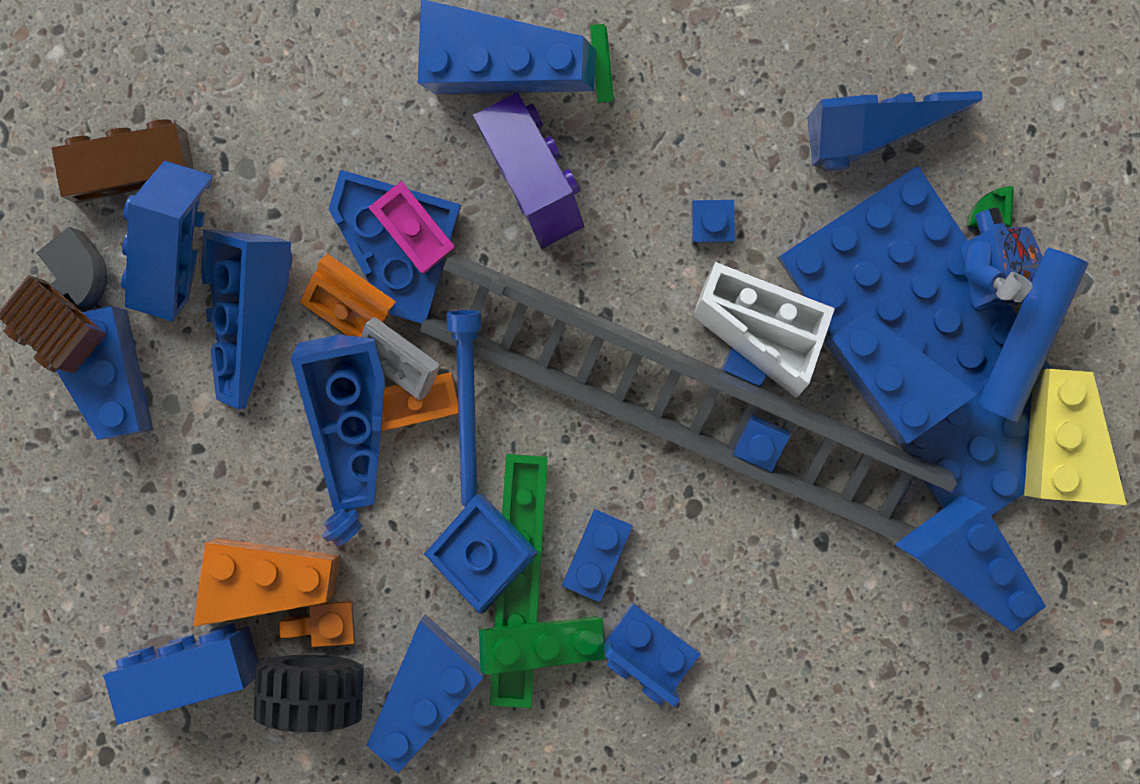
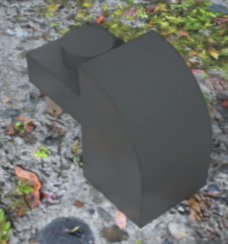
(76, 266)

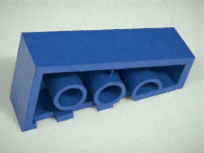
(493, 54)

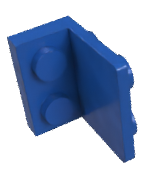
(650, 654)

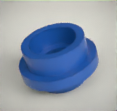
(341, 526)

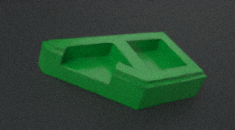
(603, 76)

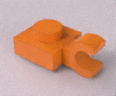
(328, 624)

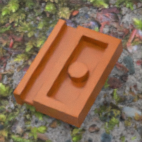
(344, 297)

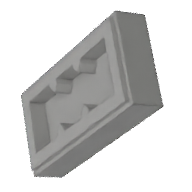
(402, 360)

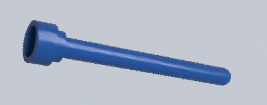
(464, 329)

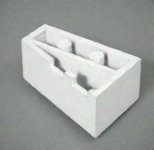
(765, 324)

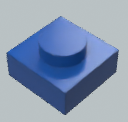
(712, 221)
(761, 443)

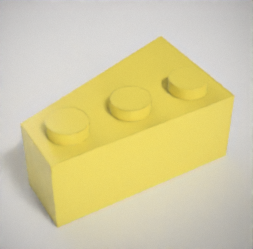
(1070, 441)

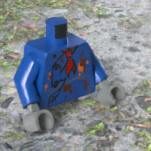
(1004, 262)

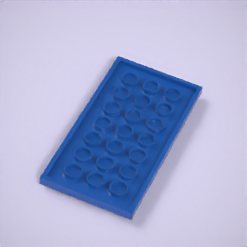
(906, 269)

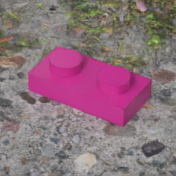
(412, 227)

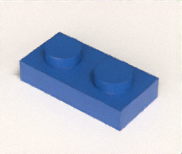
(597, 555)

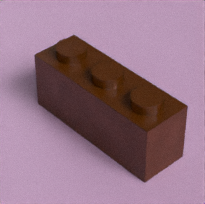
(119, 161)

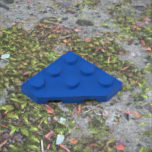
(377, 251)

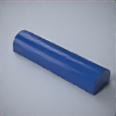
(1033, 334)

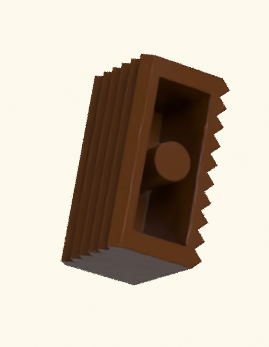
(50, 325)

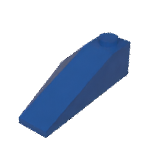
(343, 403)

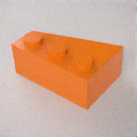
(260, 579)

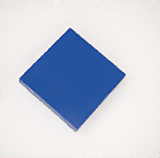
(481, 553)

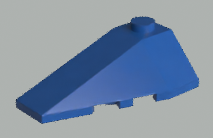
(859, 125)
(247, 289)

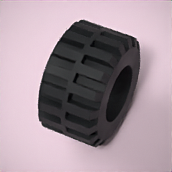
(308, 693)

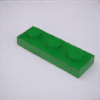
(541, 644)

